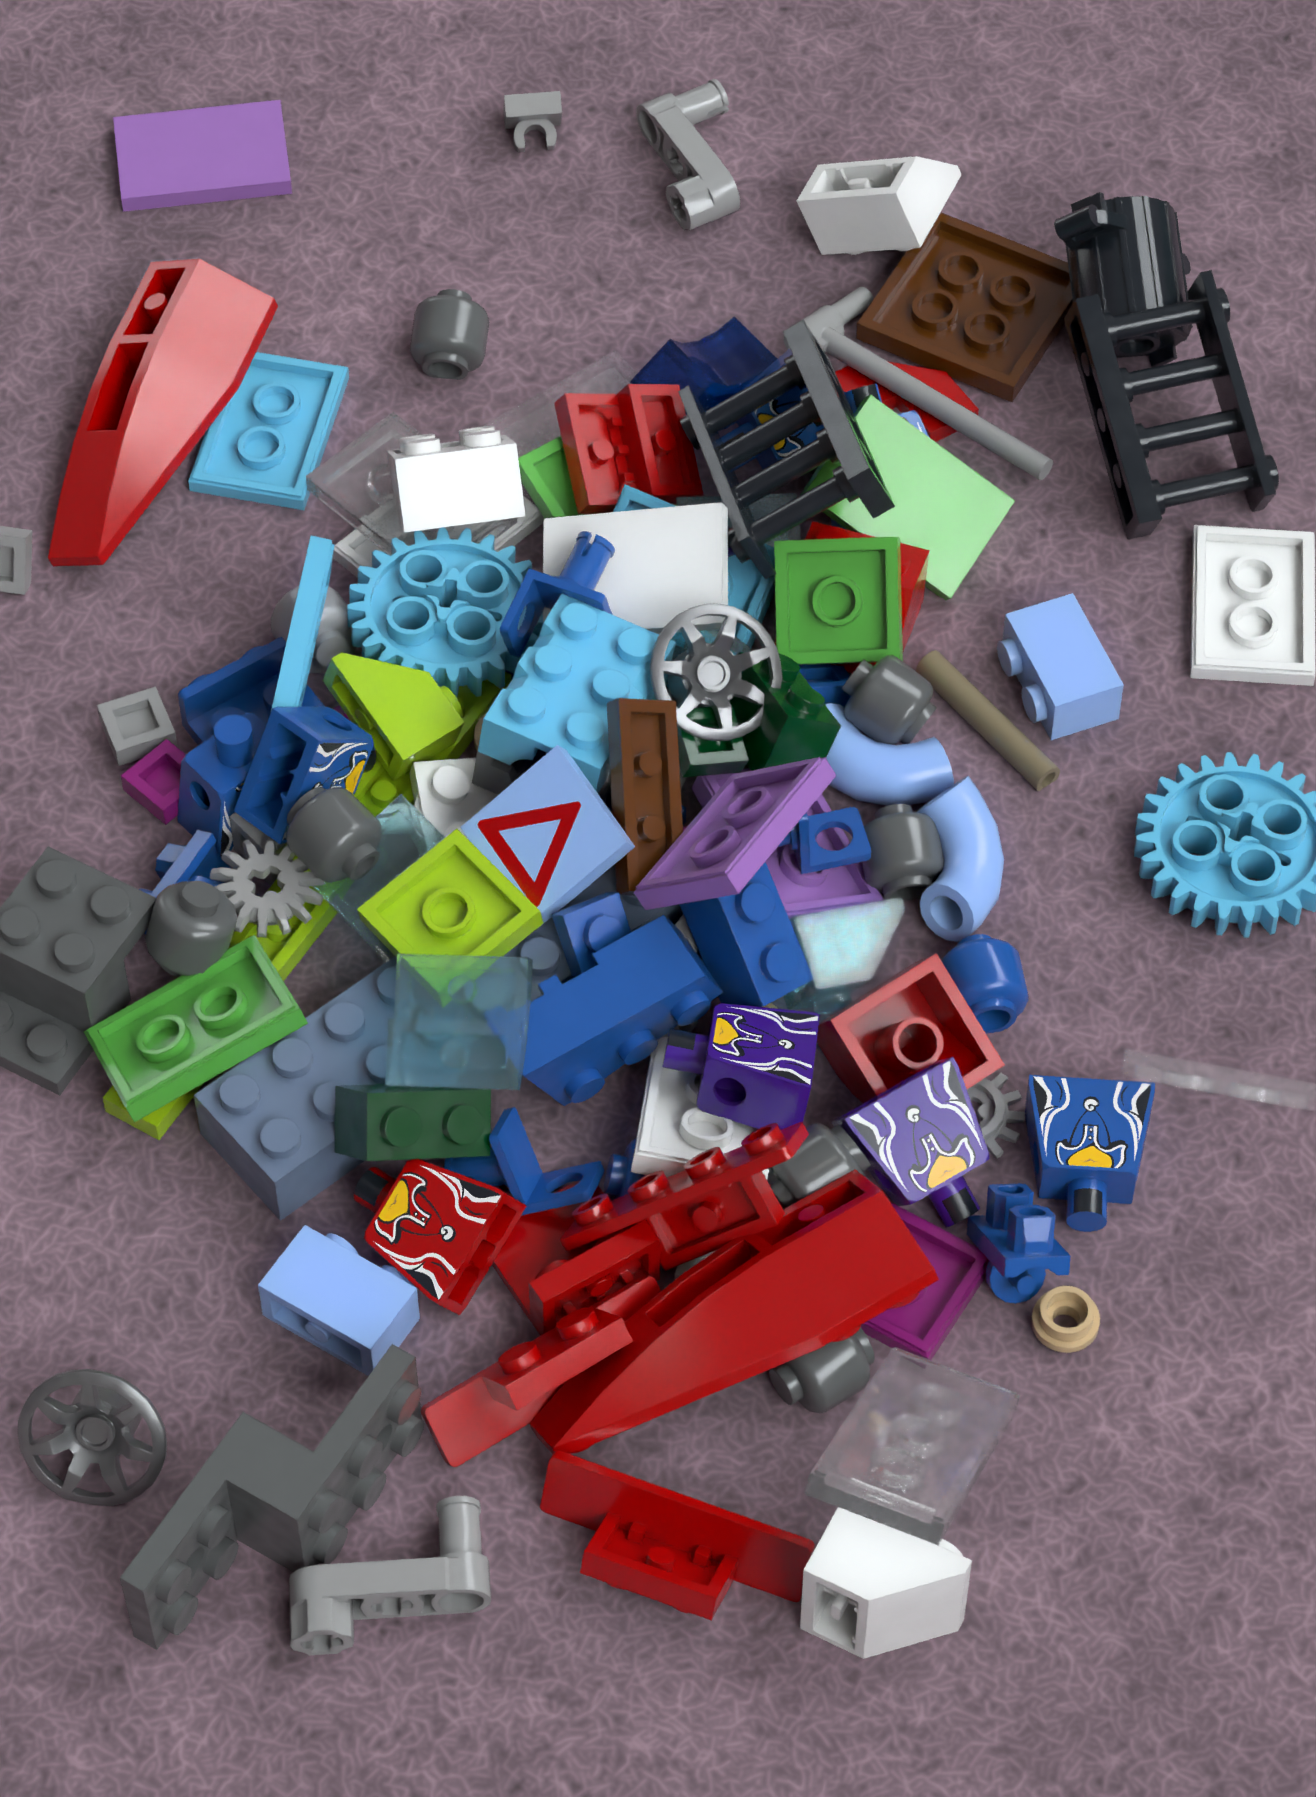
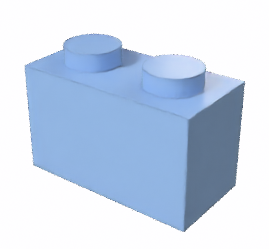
(1060, 667)
(339, 1299)

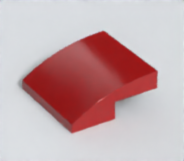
(627, 441)

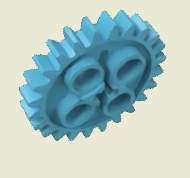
(440, 608)
(1231, 844)

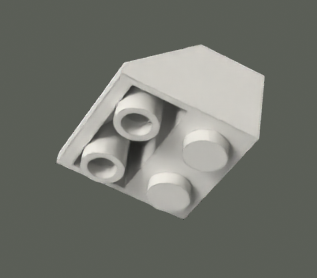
(875, 203)
(456, 479)
(881, 1587)

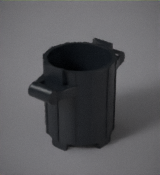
(1132, 260)

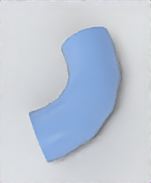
(885, 771)
(972, 862)

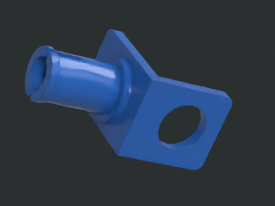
(542, 590)
(815, 858)
(516, 1166)

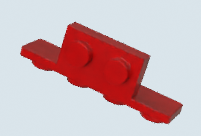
(701, 1206)
(529, 1375)
(668, 1541)

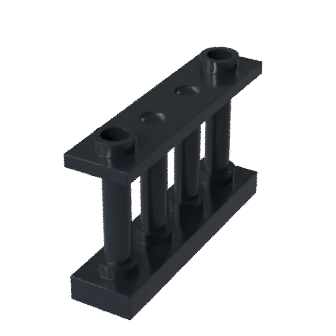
(838, 442)
(1128, 444)

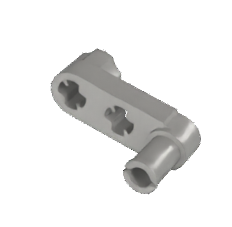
(704, 184)
(331, 1596)

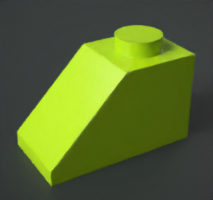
(397, 707)

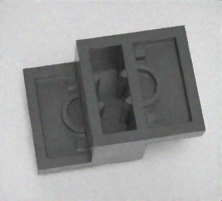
(63, 964)

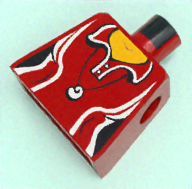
(437, 1227)

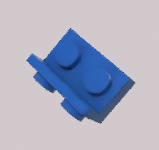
(236, 689)

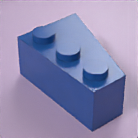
(614, 1010)

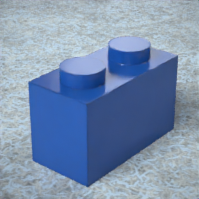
(749, 943)

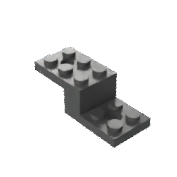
(273, 1498)

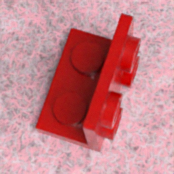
(557, 1281)

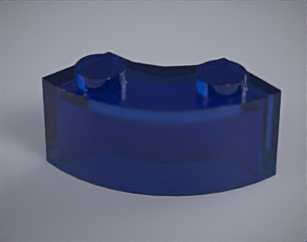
(712, 366)

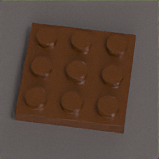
(971, 307)

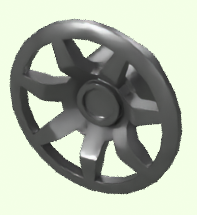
(710, 672)
(95, 1430)

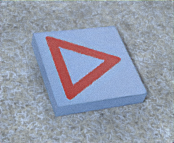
(549, 833)

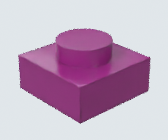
(156, 781)

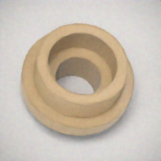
(1071, 1302)

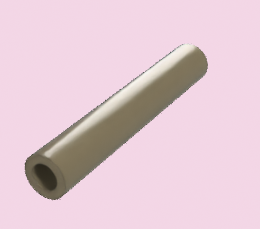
(988, 720)

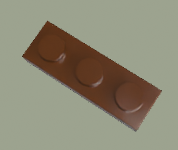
(644, 783)

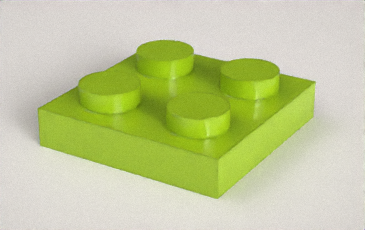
(451, 905)

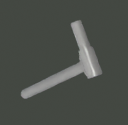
(828, 328)

